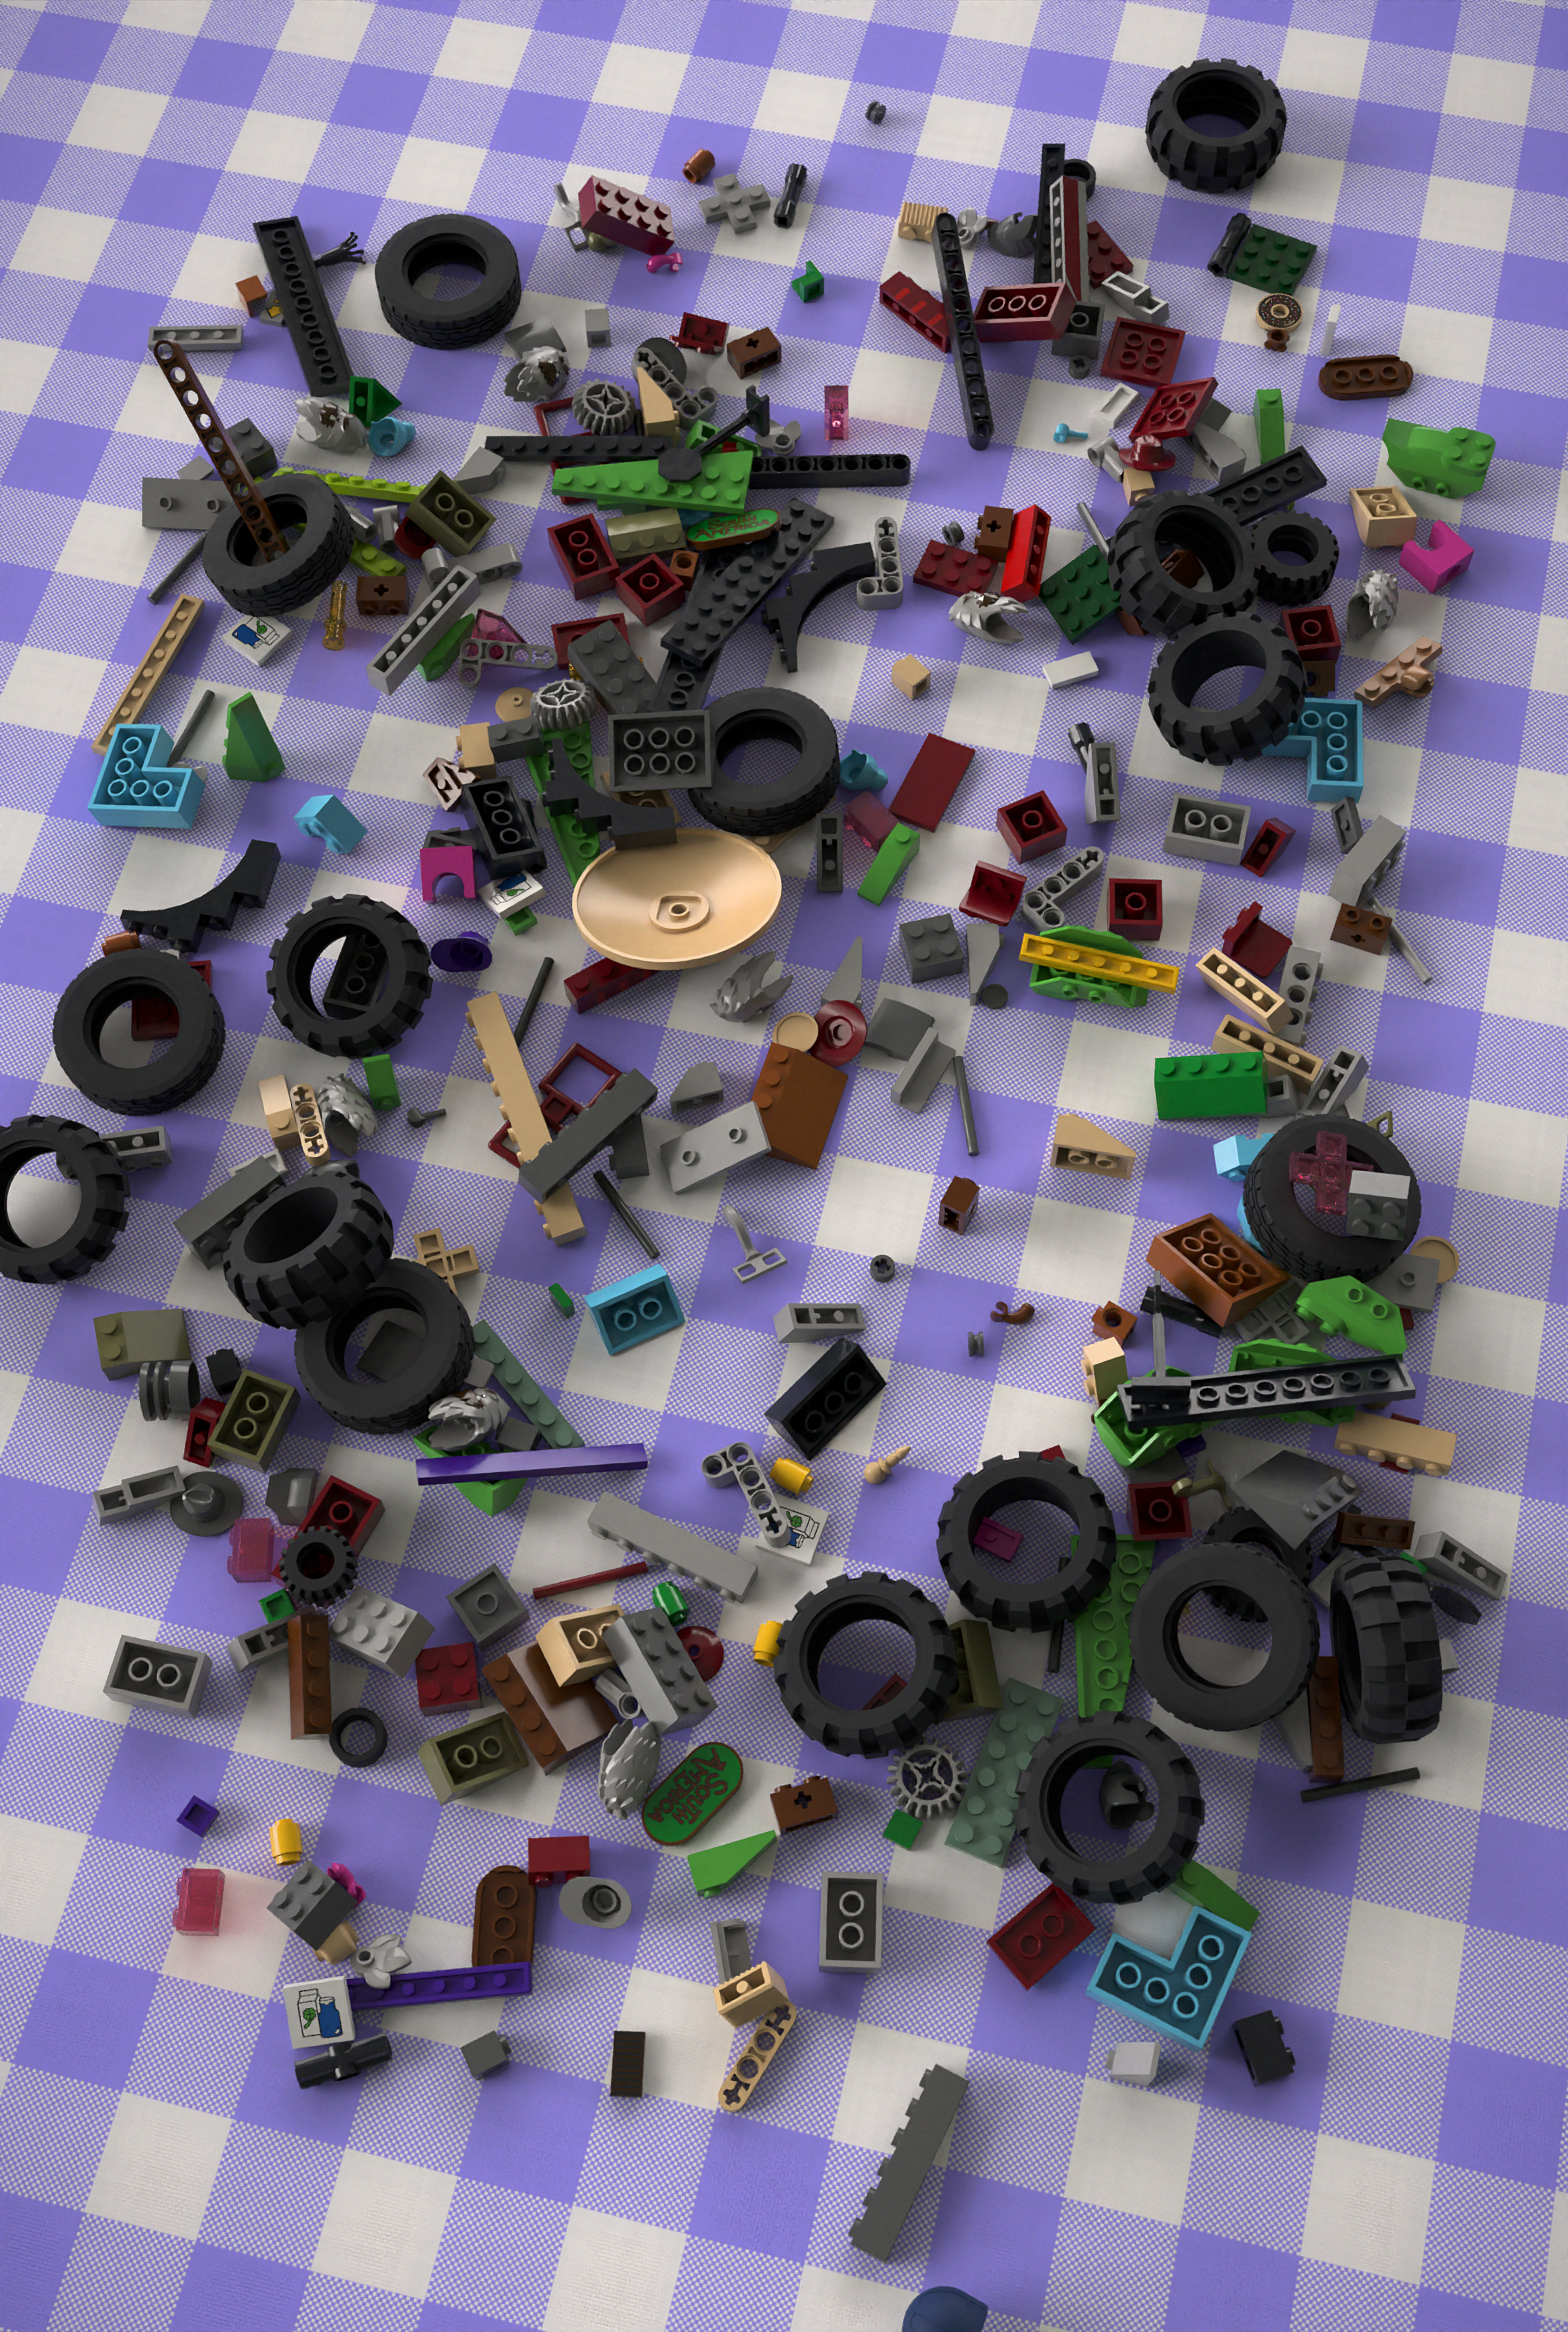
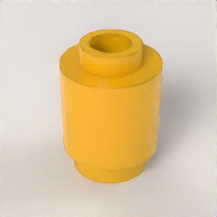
(792, 1475)
(765, 1645)
(286, 1842)

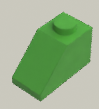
(382, 1082)

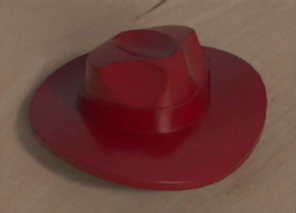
(1148, 455)
(840, 1033)

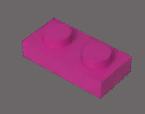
(998, 1540)

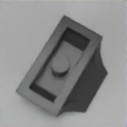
(292, 1494)

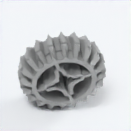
(603, 407)
(564, 704)
(913, 1800)

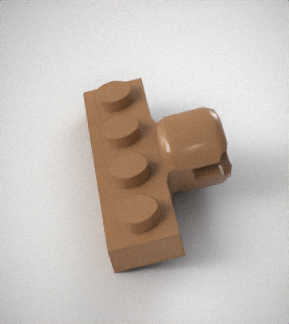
(1402, 673)

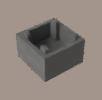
(488, 1607)

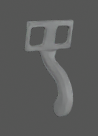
(572, 211)
(753, 1257)

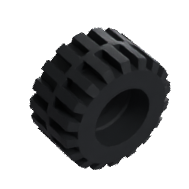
(305, 1548)

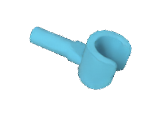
(1063, 431)

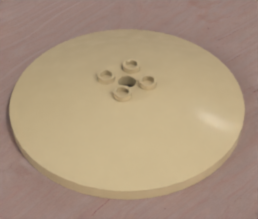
(717, 879)

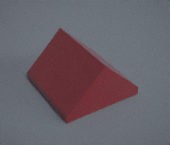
(1157, 1513)

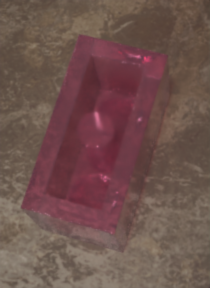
(836, 412)
(869, 820)
(252, 1550)
(199, 1902)

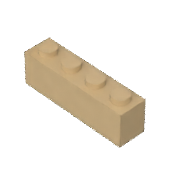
(1244, 991)
(1281, 1057)
(1397, 1442)

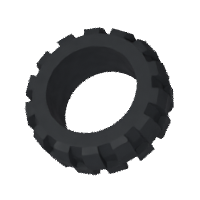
(1206, 651)
(308, 1250)
(1016, 1480)

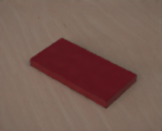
(931, 782)

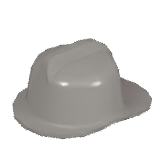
(595, 1902)

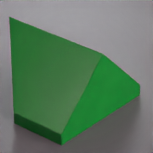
(370, 400)

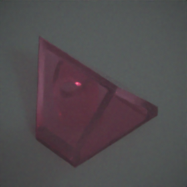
(493, 627)

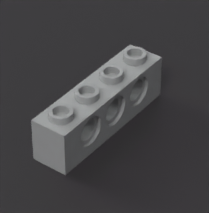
(1303, 964)

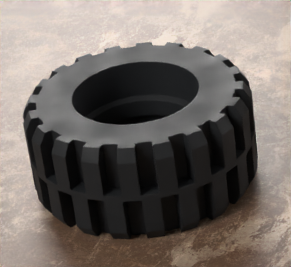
(1304, 537)
(1250, 1527)

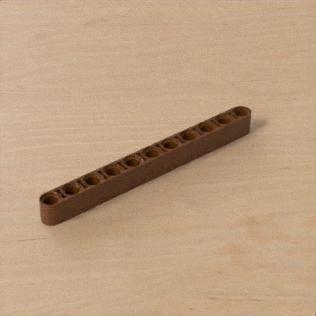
(228, 452)

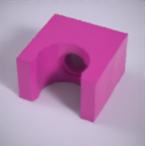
(1441, 565)
(448, 861)

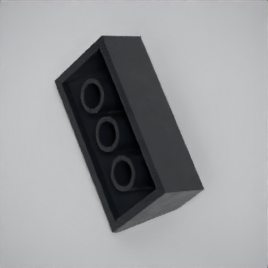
(499, 826)
(825, 1398)

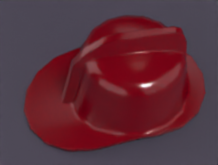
(412, 539)

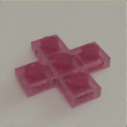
(1326, 1171)

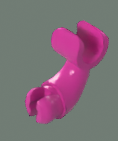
(658, 261)
(345, 1878)

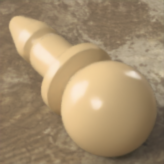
(876, 1471)

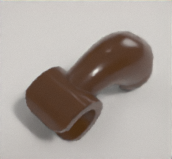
(1019, 1317)

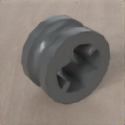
(875, 112)
(1074, 371)
(953, 533)
(878, 1260)
(975, 1344)

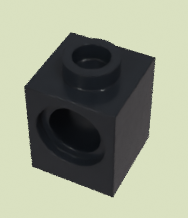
(224, 1370)

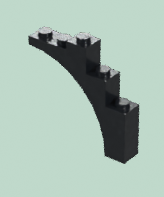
(828, 573)
(626, 824)
(216, 909)

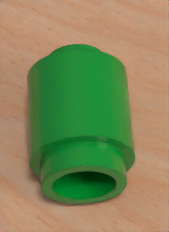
(671, 1602)

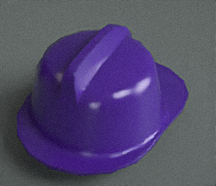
(462, 954)

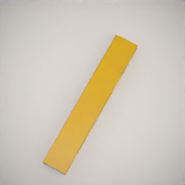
(1099, 963)

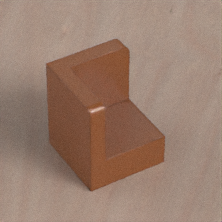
(250, 291)

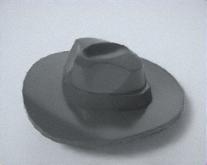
(668, 355)
(207, 1505)

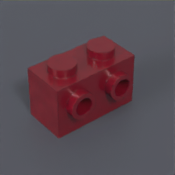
(557, 1860)

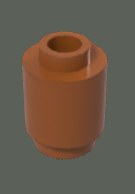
(699, 165)
(121, 942)

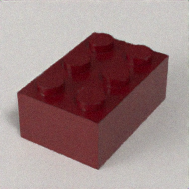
(583, 556)

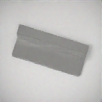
(922, 1072)

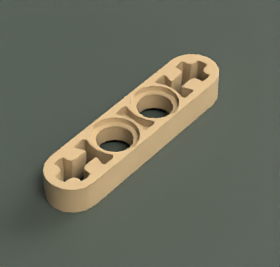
(310, 1124)
(760, 2057)

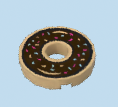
(1279, 303)

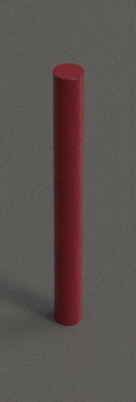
(590, 1580)

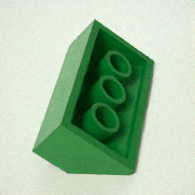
(1211, 1085)

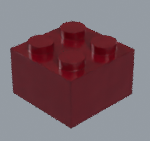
(650, 590)
(1312, 632)
(1031, 827)
(1135, 908)
(448, 1679)

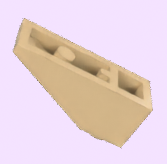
(279, 1113)

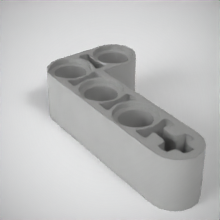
(671, 386)
(487, 564)
(887, 588)
(508, 660)
(1084, 866)
(755, 1495)

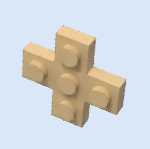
(447, 1264)

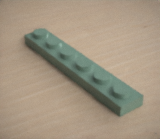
(524, 1390)

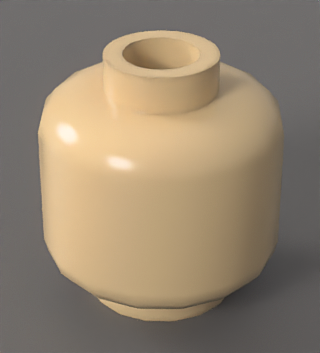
(338, 1945)

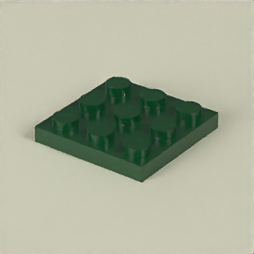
(1271, 261)
(1081, 595)

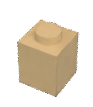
(1137, 485)
(910, 676)

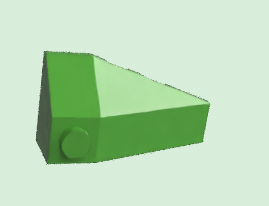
(249, 745)
(486, 1495)

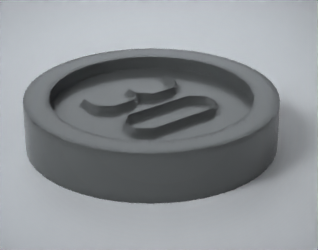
(994, 996)

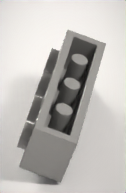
(136, 1148)

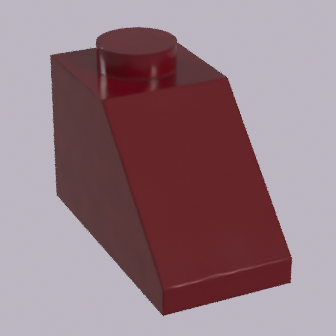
(1267, 846)
(200, 1428)

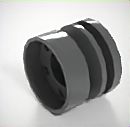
(167, 1390)

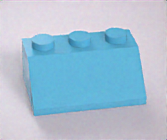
(634, 1309)

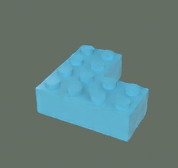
(1332, 741)
(138, 787)
(1175, 1994)

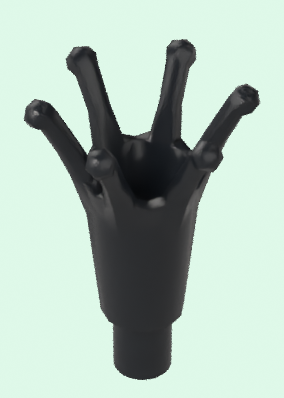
(341, 254)

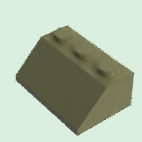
(645, 533)
(977, 1679)

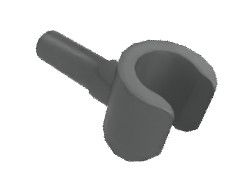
(418, 1119)

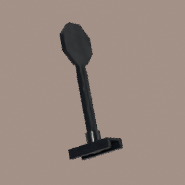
(684, 464)
(1159, 1388)
(1445, 1598)

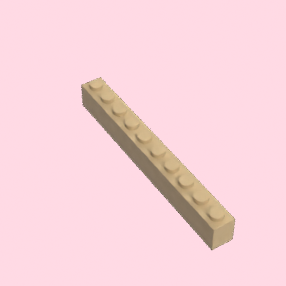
(521, 1108)

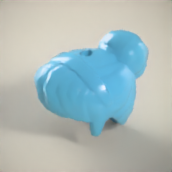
(389, 430)
(861, 772)

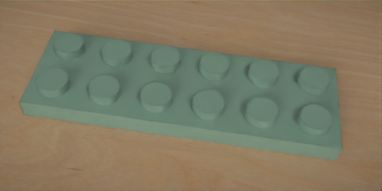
(986, 1813)

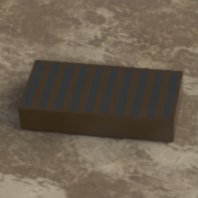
(628, 2064)

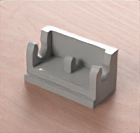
(730, 1948)

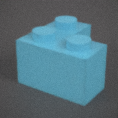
(331, 820)

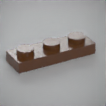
(1374, 1530)

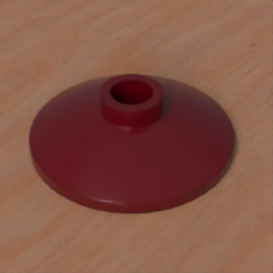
(711, 1650)

